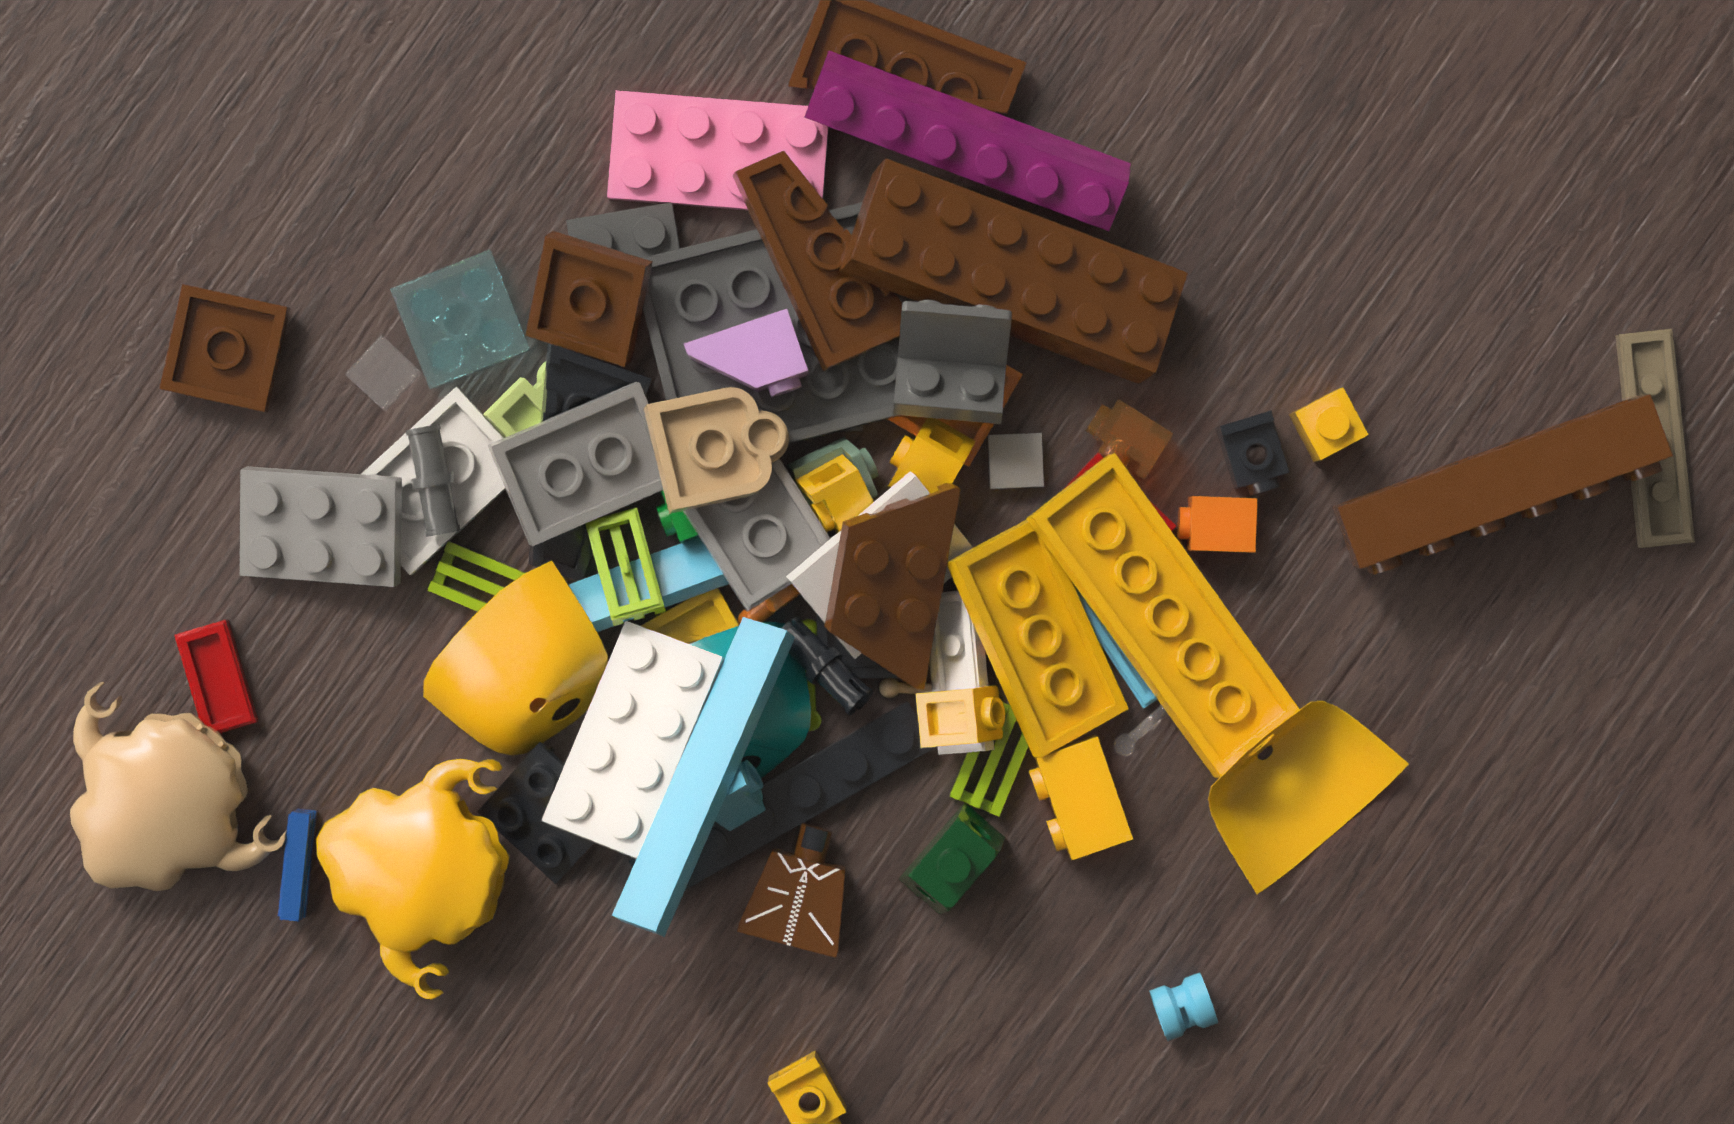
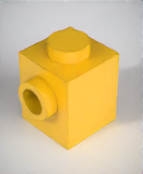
(933, 455)

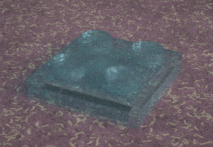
(460, 319)

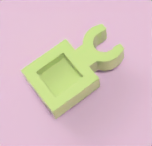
(518, 406)

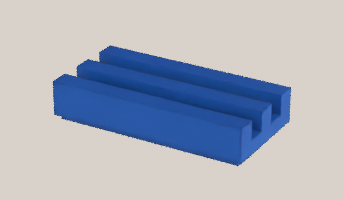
(297, 864)

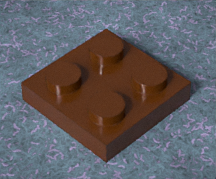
(588, 298)
(224, 348)

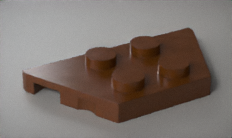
(893, 581)

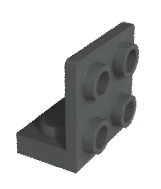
(952, 361)

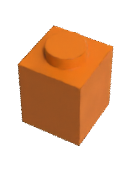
(1218, 524)

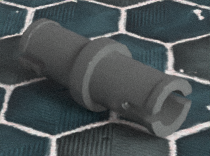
(433, 480)

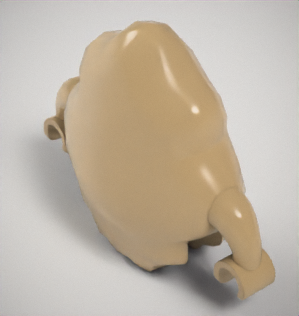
(159, 800)

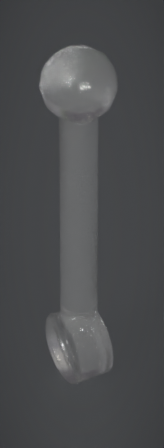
(1125, 744)

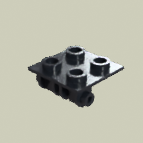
(519, 809)

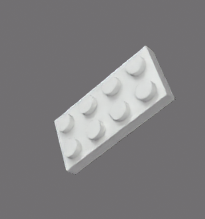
(632, 739)

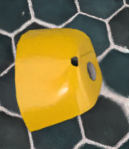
(515, 649)
(1304, 792)

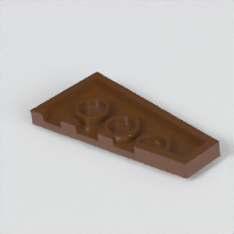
(908, 51)
(807, 250)

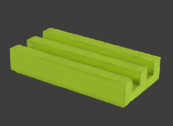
(446, 569)
(636, 607)
(977, 799)

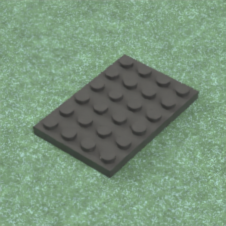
(735, 282)

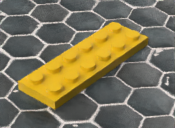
(1163, 614)

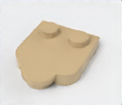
(713, 447)

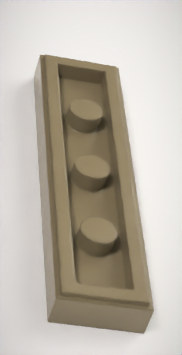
(1663, 498)

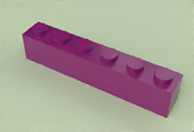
(969, 140)

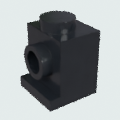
(1234, 442)

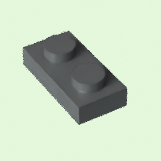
(632, 231)

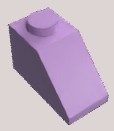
(755, 354)

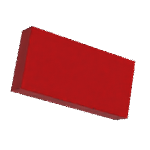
(216, 676)

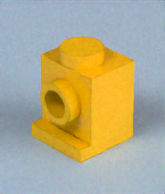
(836, 492)
(802, 1077)

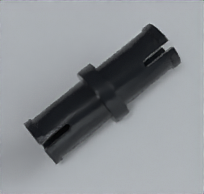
(825, 667)

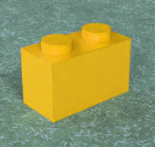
(1081, 798)

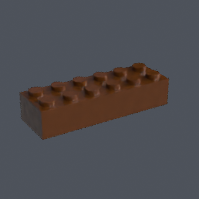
(1057, 282)
(1502, 481)

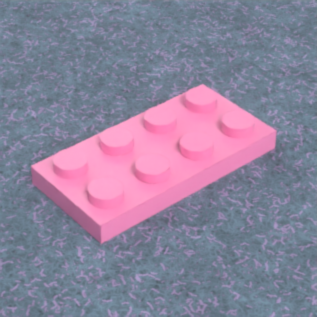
(691, 146)

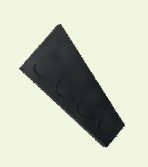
(568, 383)

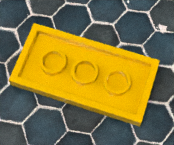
(1037, 638)

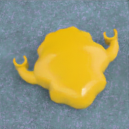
(416, 866)

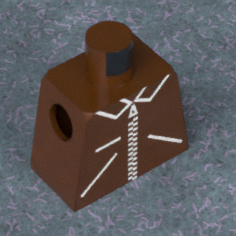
(798, 896)

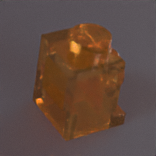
(1129, 436)

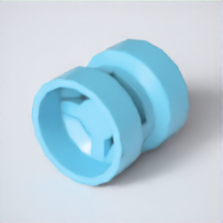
(1183, 1006)

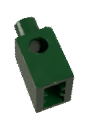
(953, 859)

